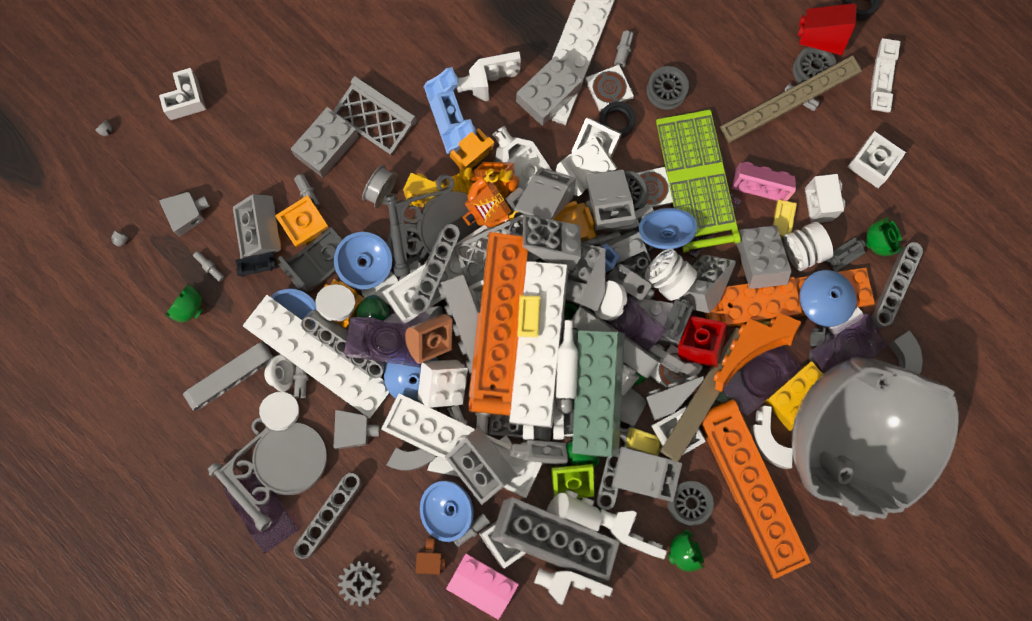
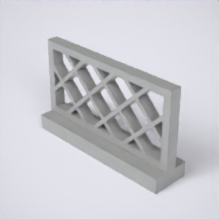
(386, 106)
(480, 276)

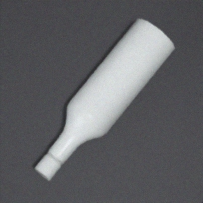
(567, 365)

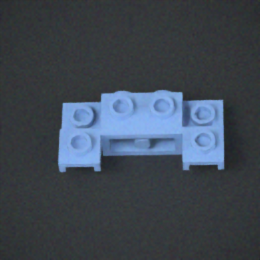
(446, 109)

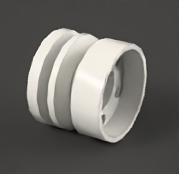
(808, 246)
(670, 274)

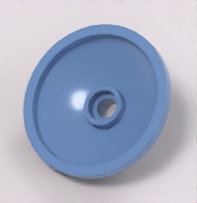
(668, 228)
(362, 246)
(295, 301)
(820, 305)
(398, 382)
(438, 514)

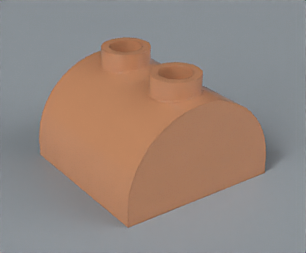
(429, 338)

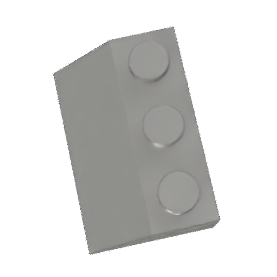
(256, 226)
(480, 465)

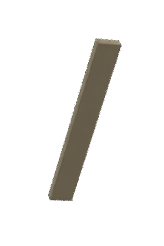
(791, 99)
(696, 409)

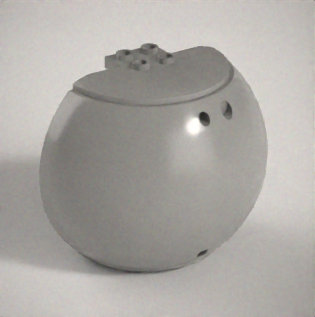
(873, 436)

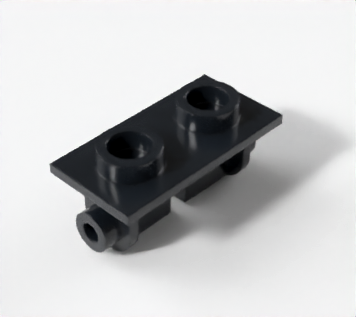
(256, 264)

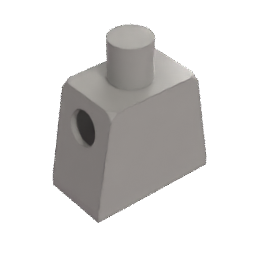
(184, 211)
(631, 282)
(352, 430)

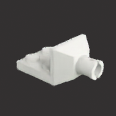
(489, 69)
(522, 153)
(586, 160)
(620, 526)
(559, 582)

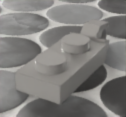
(540, 452)

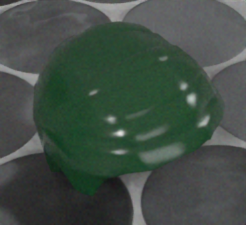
(373, 307)

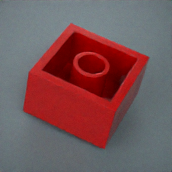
(702, 341)

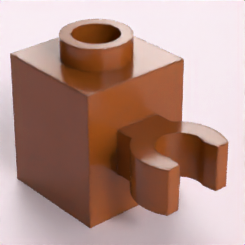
(428, 561)

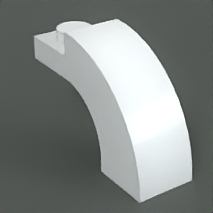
(765, 443)

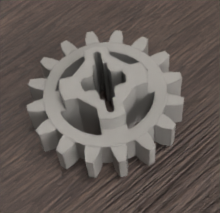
(345, 584)

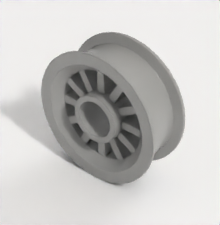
(379, 185)

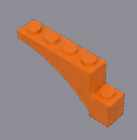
(753, 341)

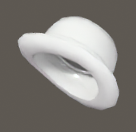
(280, 373)

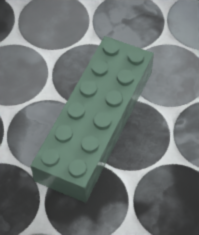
(598, 393)

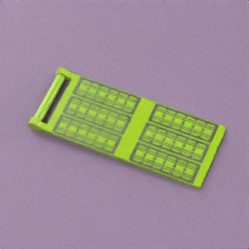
(698, 175)

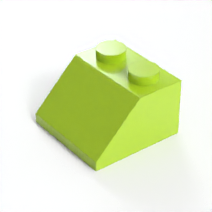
(575, 479)

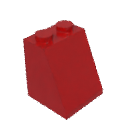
(827, 27)

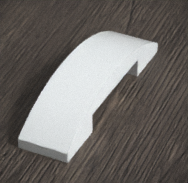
(883, 75)

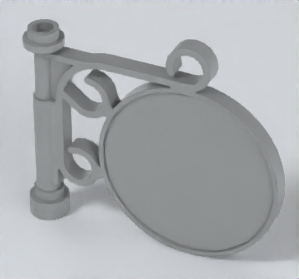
(283, 462)

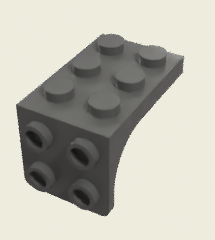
(313, 263)

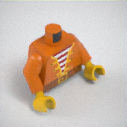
(507, 179)
(486, 203)

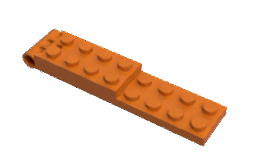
(768, 302)
(498, 325)
(753, 489)

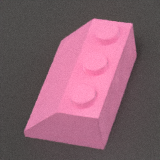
(763, 182)
(482, 586)

